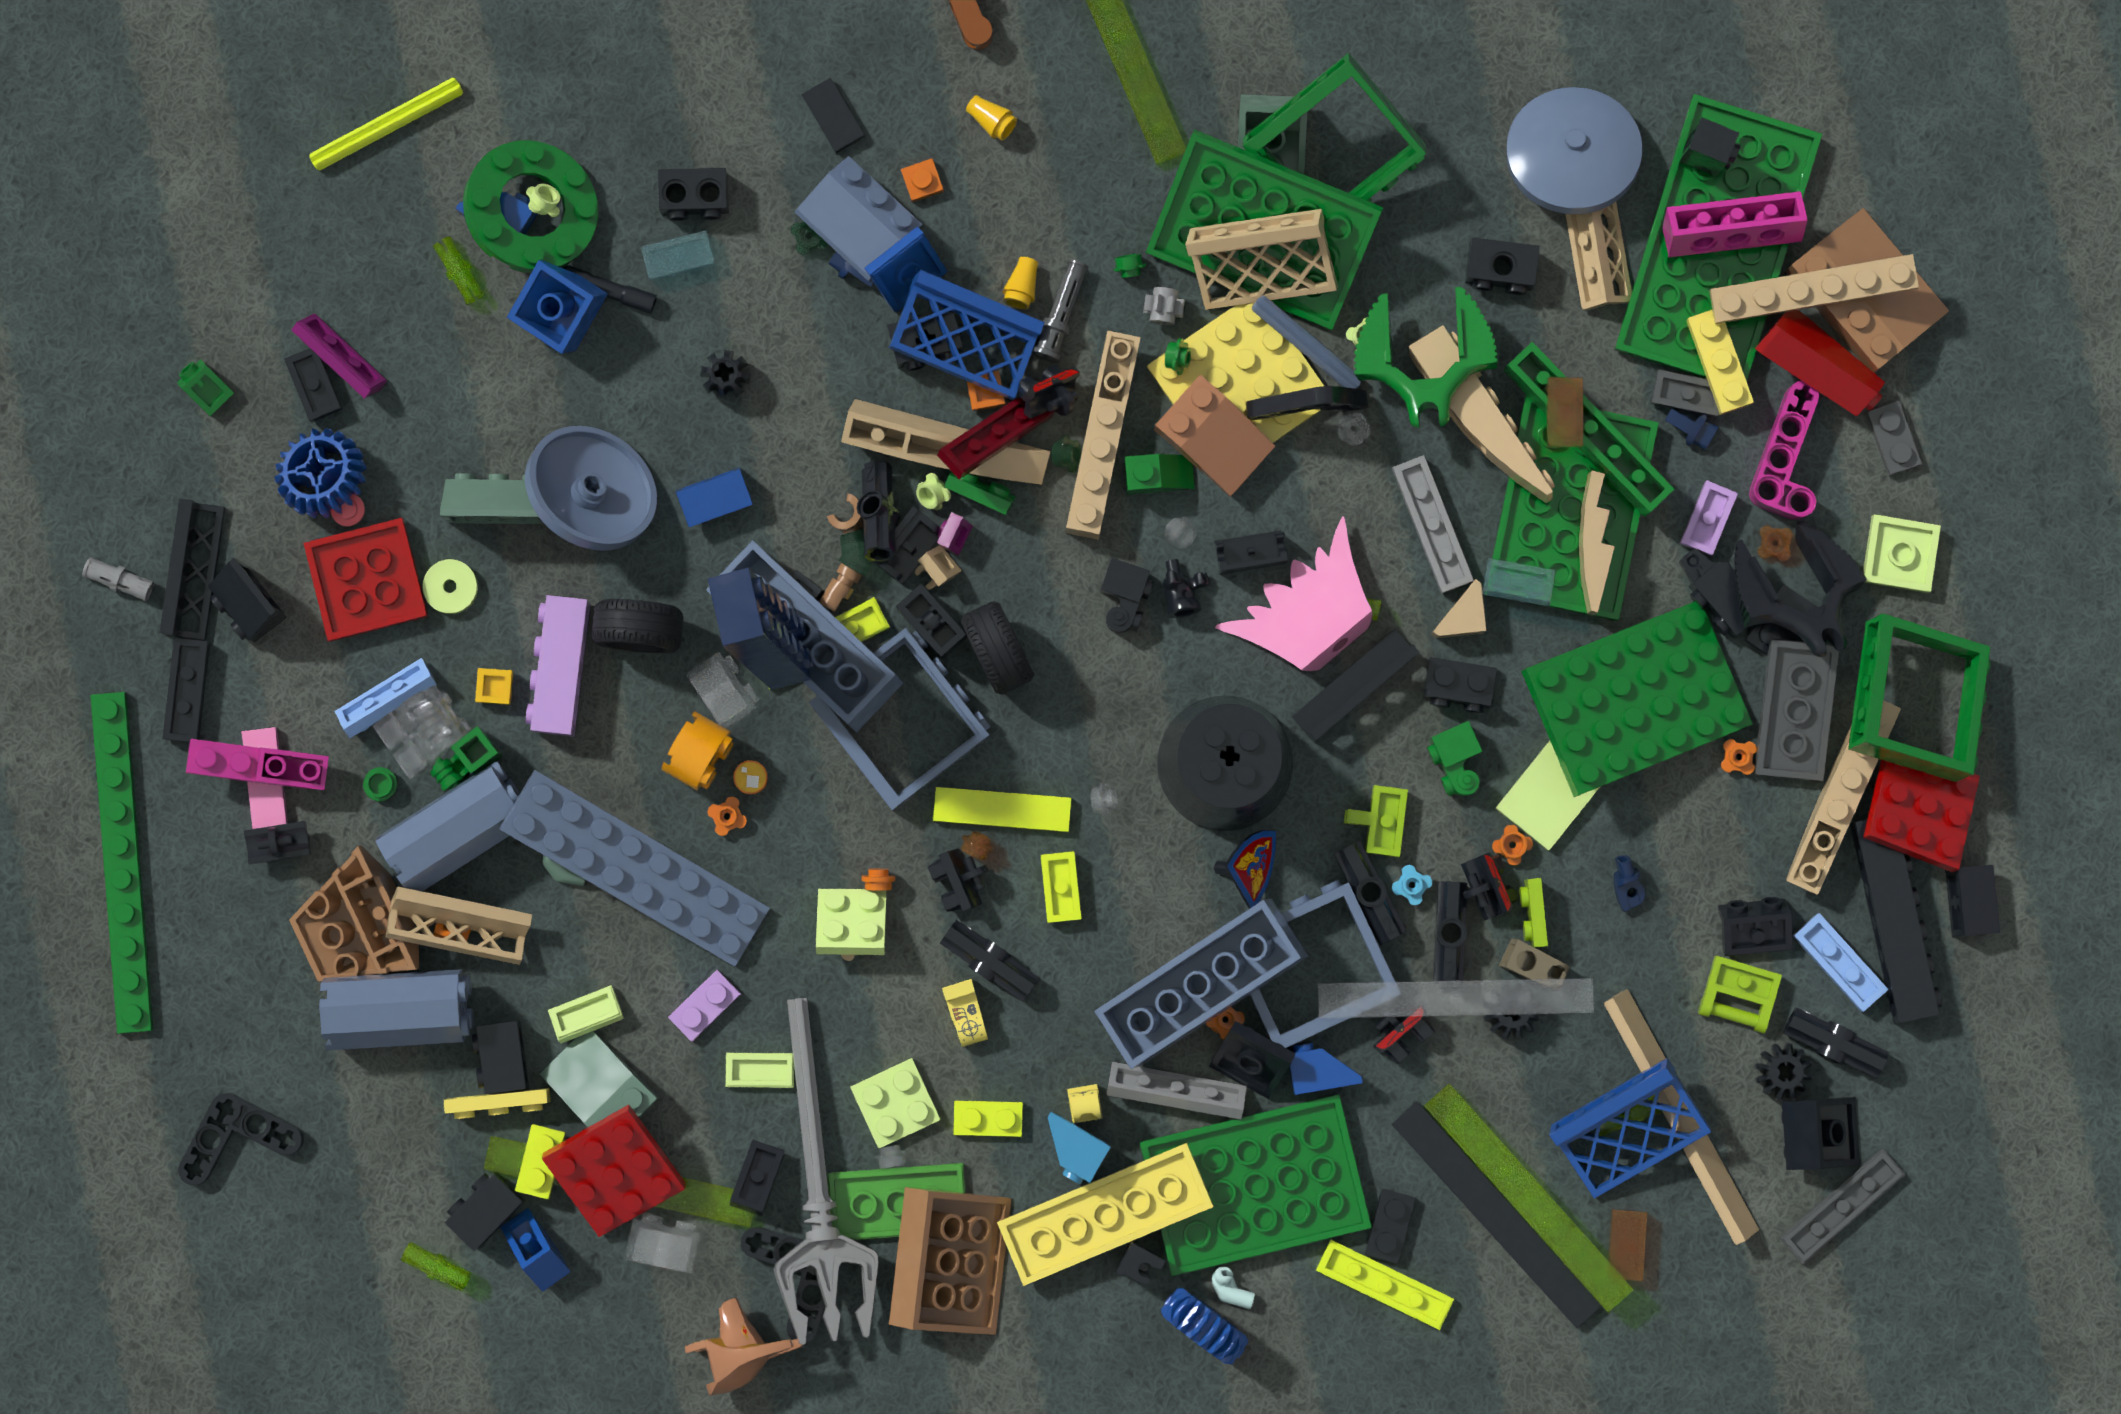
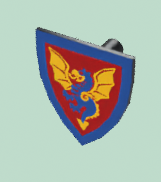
(1251, 865)

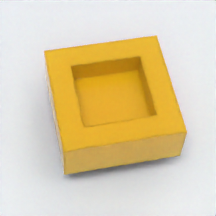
(494, 686)

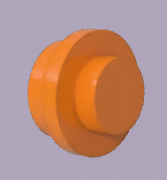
(878, 879)

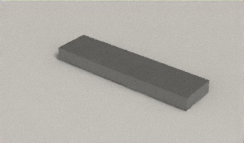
(1842, 1206)

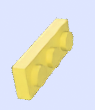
(1719, 362)
(497, 1103)

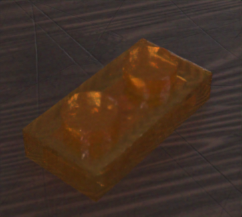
(1564, 412)
(1628, 1243)

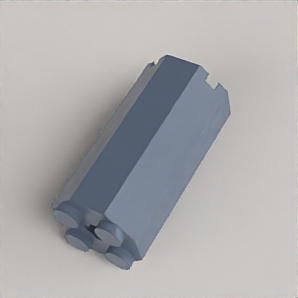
(450, 829)
(396, 1009)

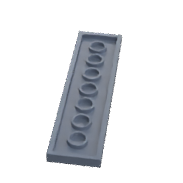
(634, 868)

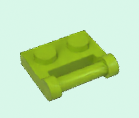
(1743, 983)

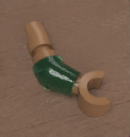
(852, 558)

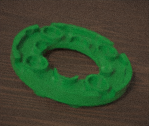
(502, 241)

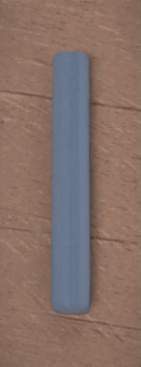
(1305, 342)

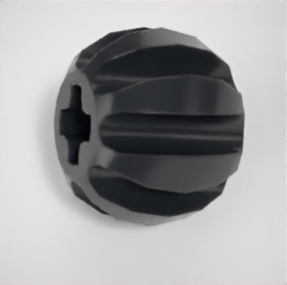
(715, 370)

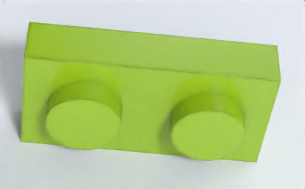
(1532, 898)

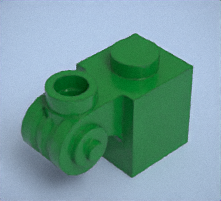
(1451, 751)
(471, 755)

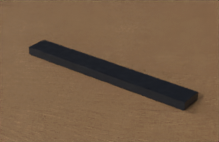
(1496, 1214)

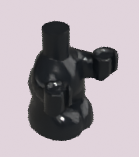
(1179, 590)

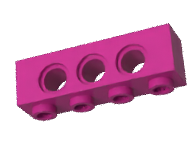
(1734, 224)

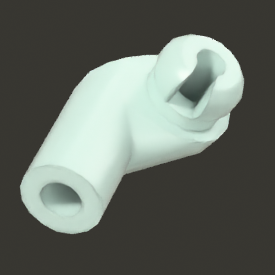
(1228, 1291)

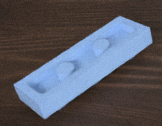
(384, 698)
(1840, 962)

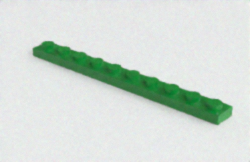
(121, 862)

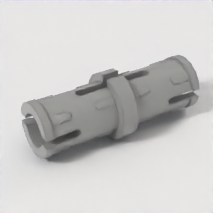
(118, 579)

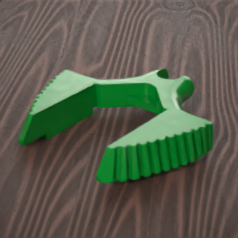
(1375, 358)

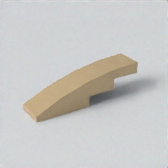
(1593, 554)

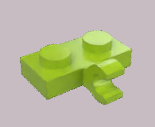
(1383, 821)

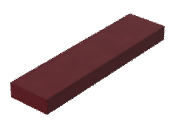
(989, 437)

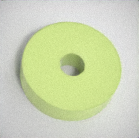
(439, 575)

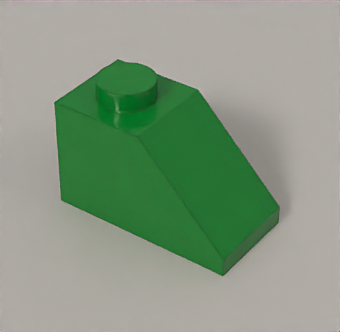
(1158, 473)

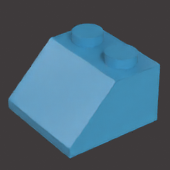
(1076, 1149)

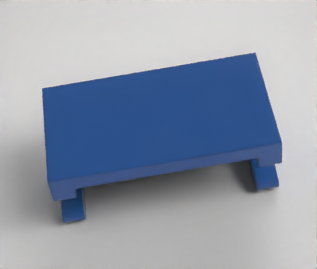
(714, 497)

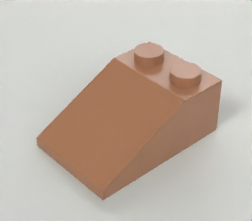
(1214, 435)

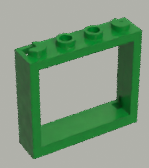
(1317, 90)
(1871, 689)

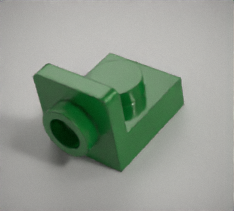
(204, 386)

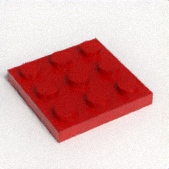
(365, 579)
(1921, 814)
(613, 1170)

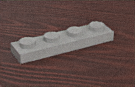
(1432, 524)
(1176, 1090)

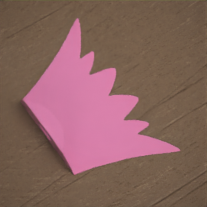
(1314, 616)

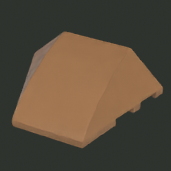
(347, 923)

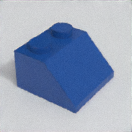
(557, 306)

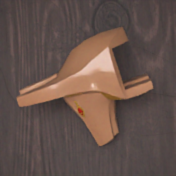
(738, 1350)

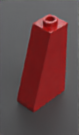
(1821, 362)

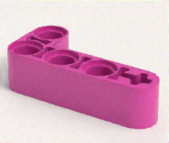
(1789, 448)

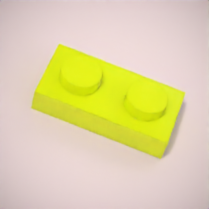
(1060, 887)
(988, 1118)
(534, 1175)

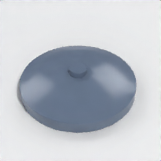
(1574, 150)
(590, 488)

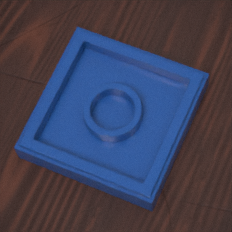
(900, 263)

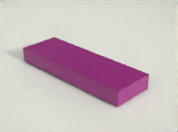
(339, 355)

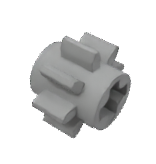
(1164, 306)

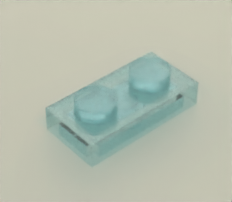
(678, 255)
(1518, 582)

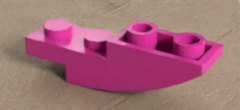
(257, 764)

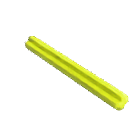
(386, 124)

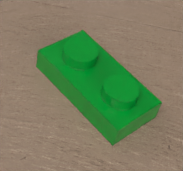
(993, 495)

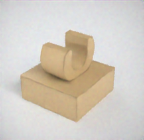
(938, 566)

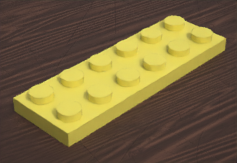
(1105, 1214)

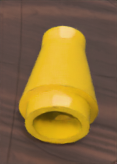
(993, 118)
(1021, 285)

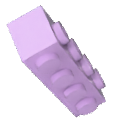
(559, 665)

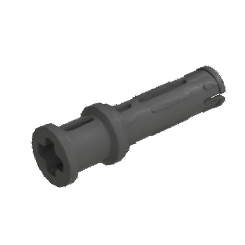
(1056, 325)

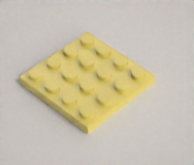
(1245, 363)

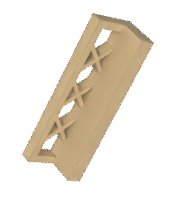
(1590, 257)
(461, 914)

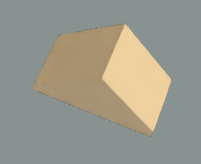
(1465, 616)

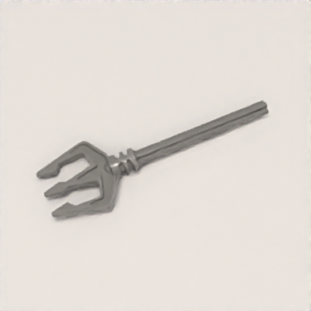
(823, 1245)

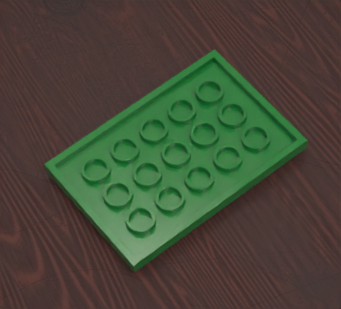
(1232, 185)
(1549, 532)
(1636, 698)
(1272, 1184)

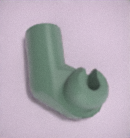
(562, 874)

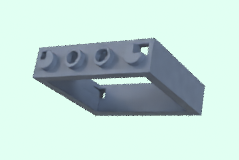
(955, 696)
(1300, 907)

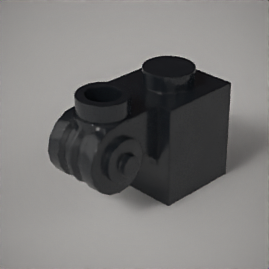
(1128, 585)

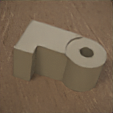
(1531, 962)

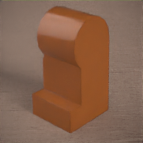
(973, 26)

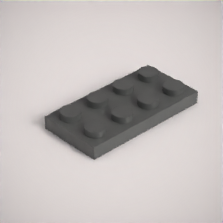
(1796, 711)

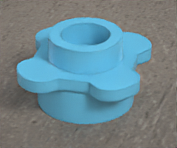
(1402, 887)

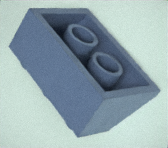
(855, 215)

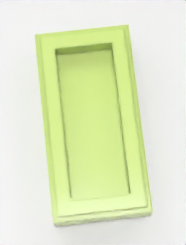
(585, 1014)
(760, 1070)

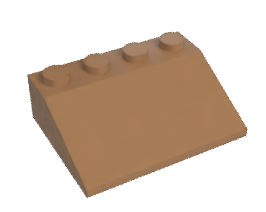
(1875, 325)
(949, 1262)

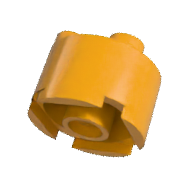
(697, 752)

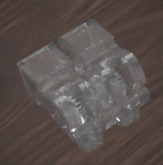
(424, 727)

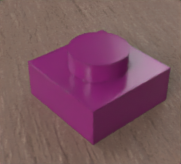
(954, 533)

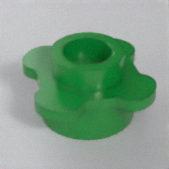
(1177, 356)

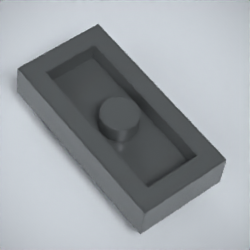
(1683, 393)
(1893, 438)

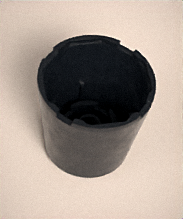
(1200, 781)

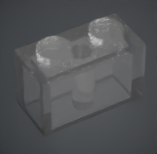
(722, 691)
(664, 1244)

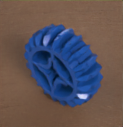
(306, 462)
(1204, 1326)

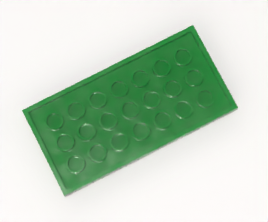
(1667, 289)

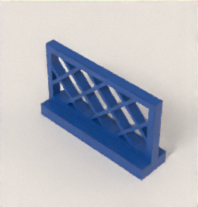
(977, 308)
(1614, 1103)

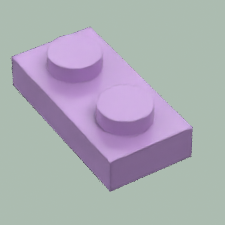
(1708, 518)
(704, 1005)

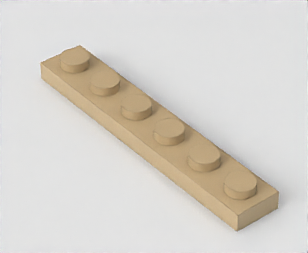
(1814, 289)

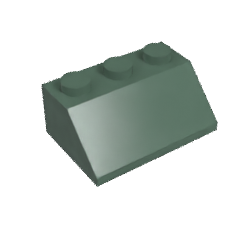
(487, 501)

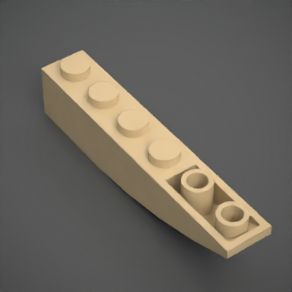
(1478, 417)
(1102, 435)
(922, 438)
(1835, 809)

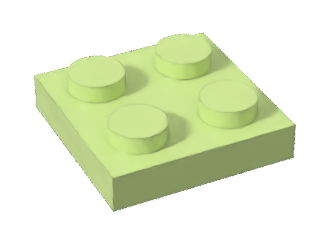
(1901, 553)
(851, 922)
(895, 1103)

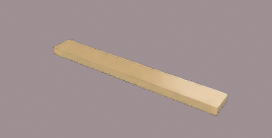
(1701, 1152)

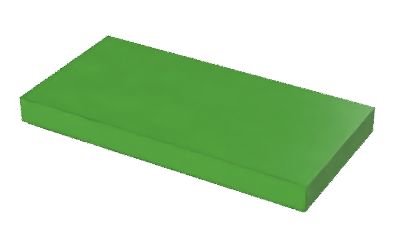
(873, 1199)

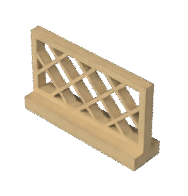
(1254, 234)

